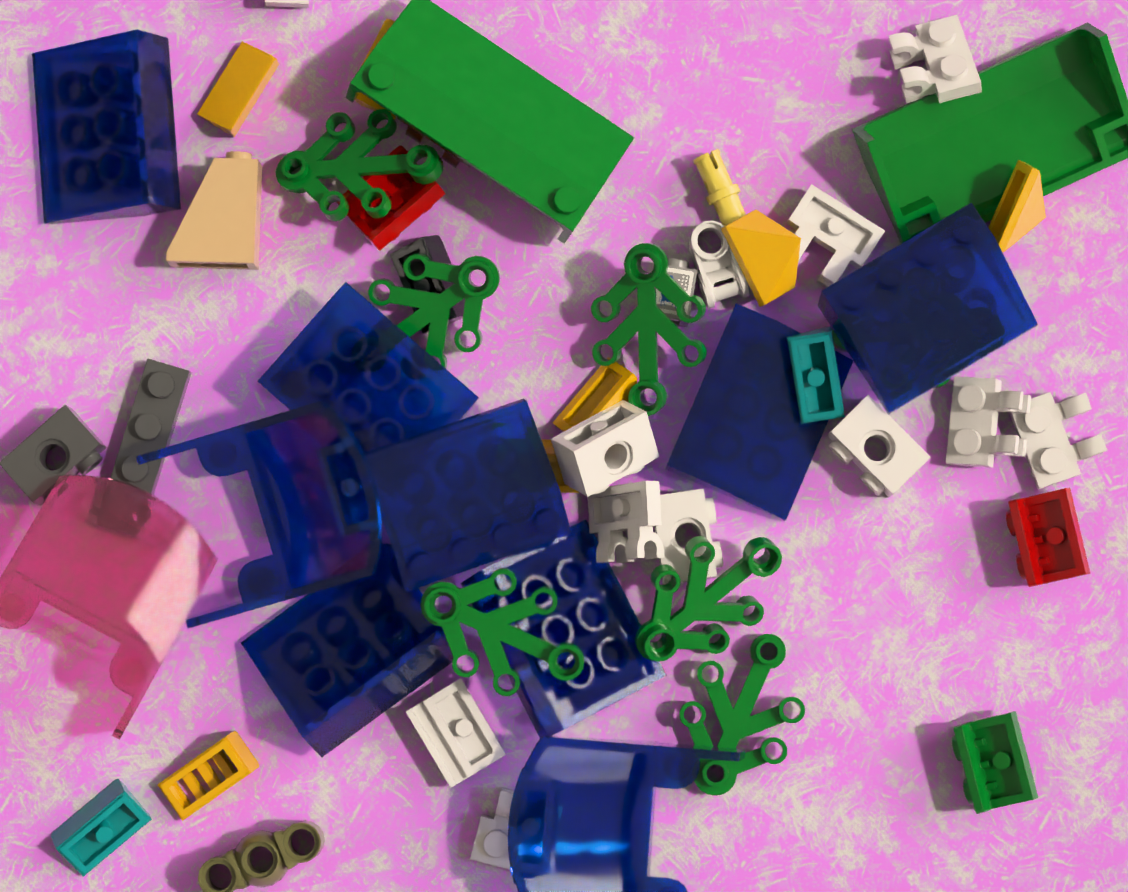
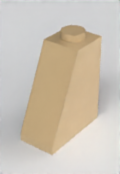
(223, 218)

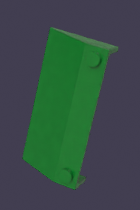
(1046, 106)
(492, 112)

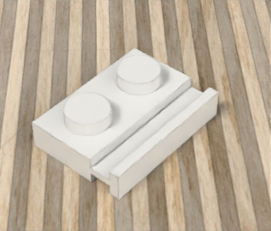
(455, 733)

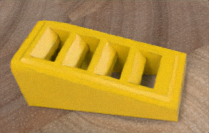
(236, 751)

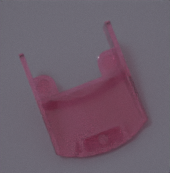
(115, 565)

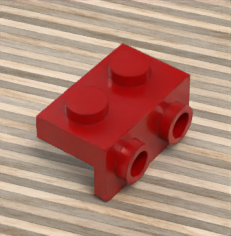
(407, 200)
(1047, 537)

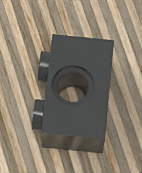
(28, 460)

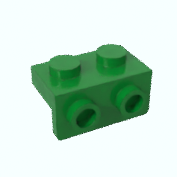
(994, 762)

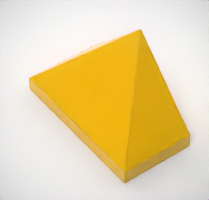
(1019, 207)
(765, 255)
(601, 391)

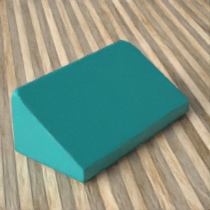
(816, 375)
(100, 827)

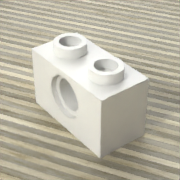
(620, 431)
(902, 456)
(686, 509)

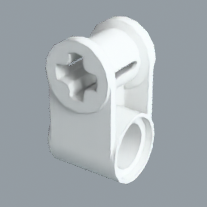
(716, 268)

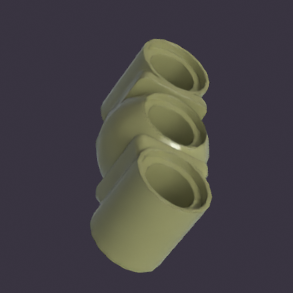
(279, 844)

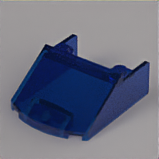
(312, 499)
(588, 812)

